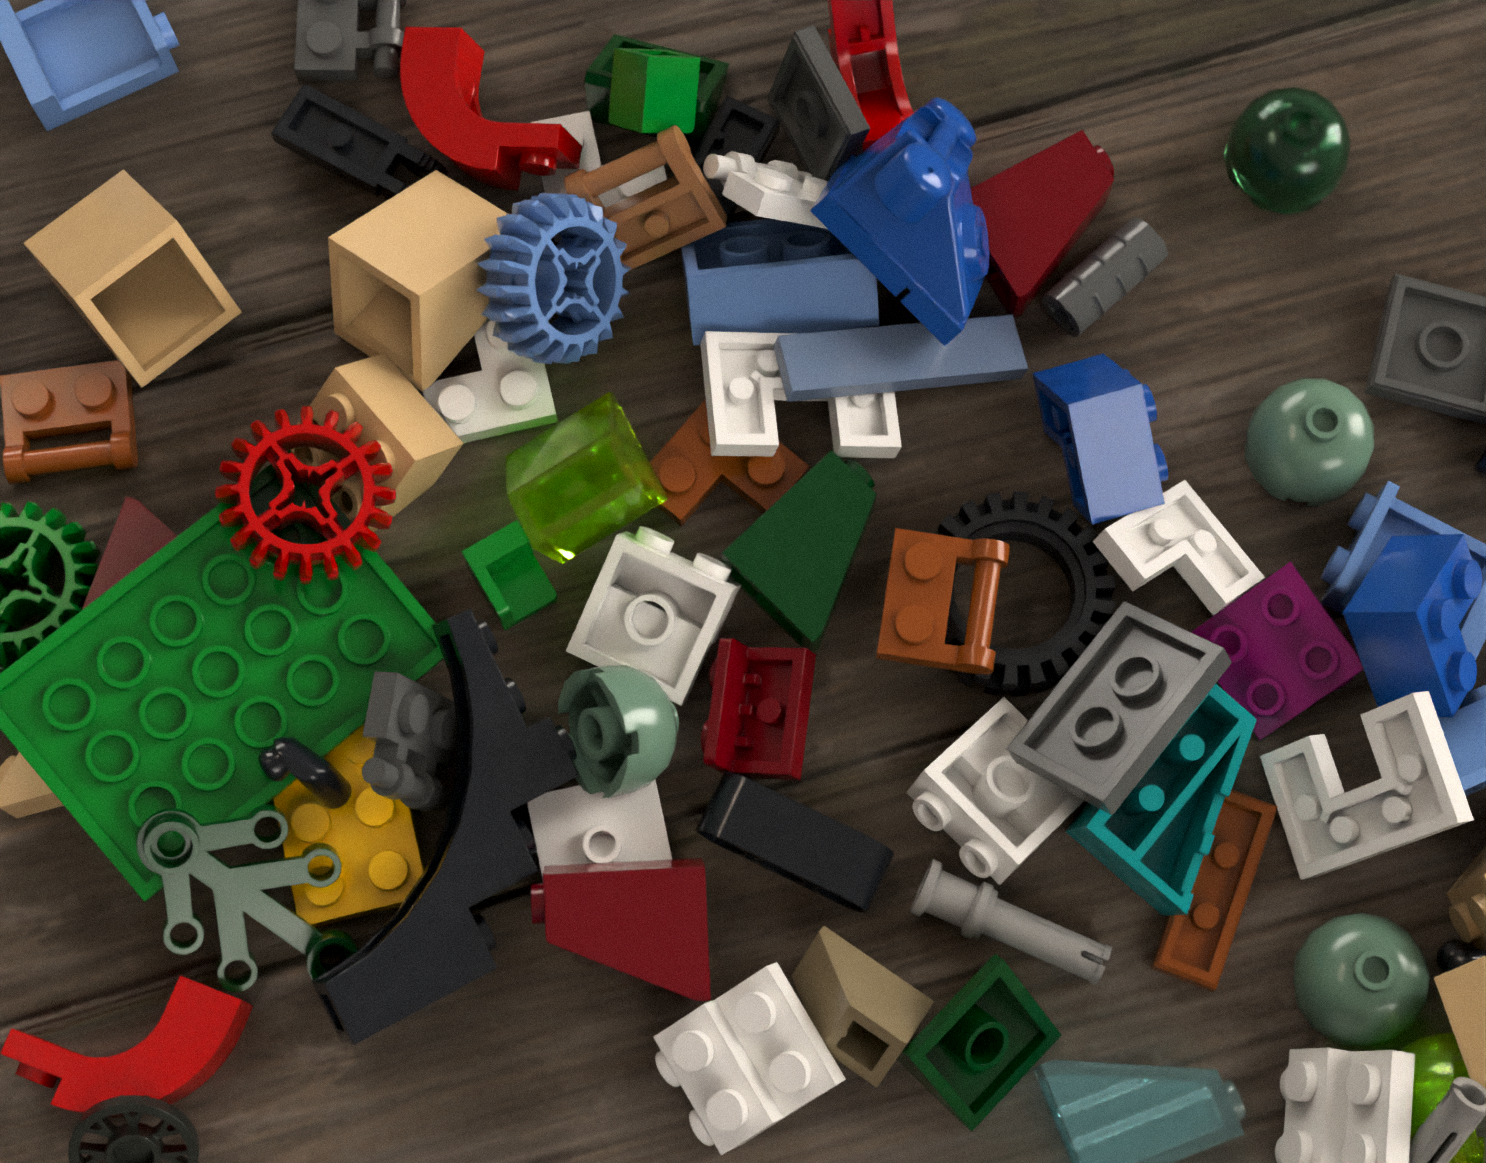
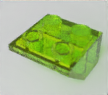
(581, 480)

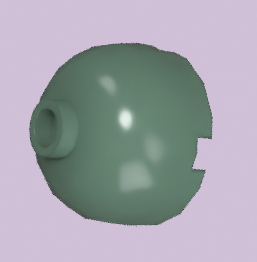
(1309, 441)
(619, 728)
(1360, 980)

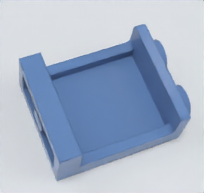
(85, 53)
(1376, 521)

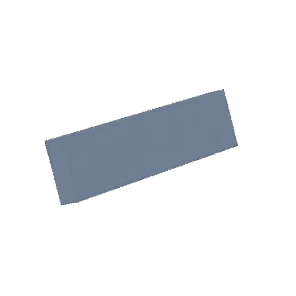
(897, 358)

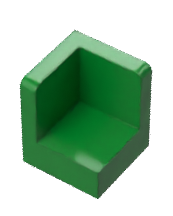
(653, 90)
(509, 575)

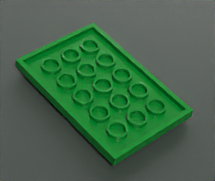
(197, 669)

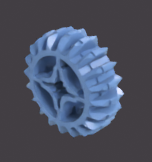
(535, 278)

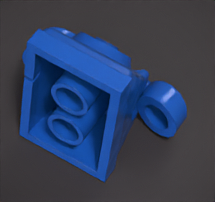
(913, 217)

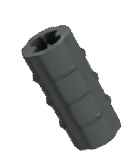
(1104, 277)

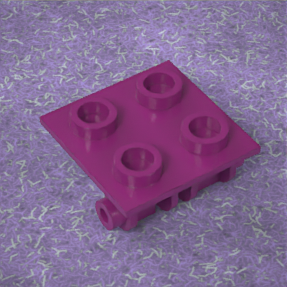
(1280, 650)

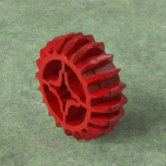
(284, 512)

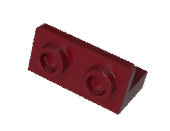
(758, 710)

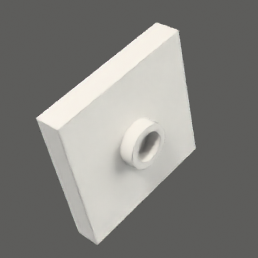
(591, 829)

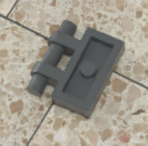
(332, 42)
(412, 737)

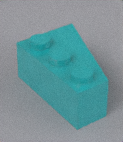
(1170, 814)

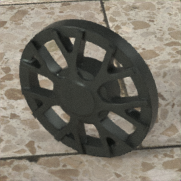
(134, 1140)

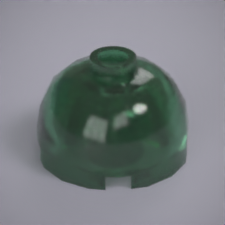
(1288, 149)

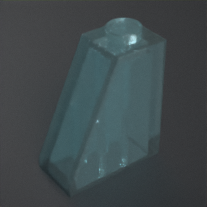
(1138, 1110)

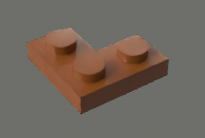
(692, 474)

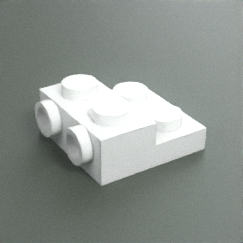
(655, 611)
(988, 799)
(746, 1060)
(1346, 1106)

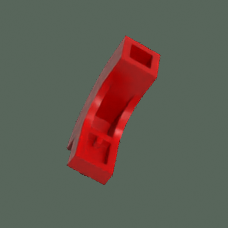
(868, 59)
(442, 96)
(168, 1065)

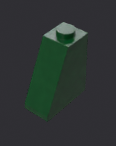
(804, 548)

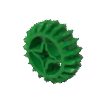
(37, 541)

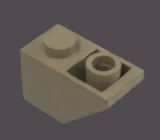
(857, 1005)

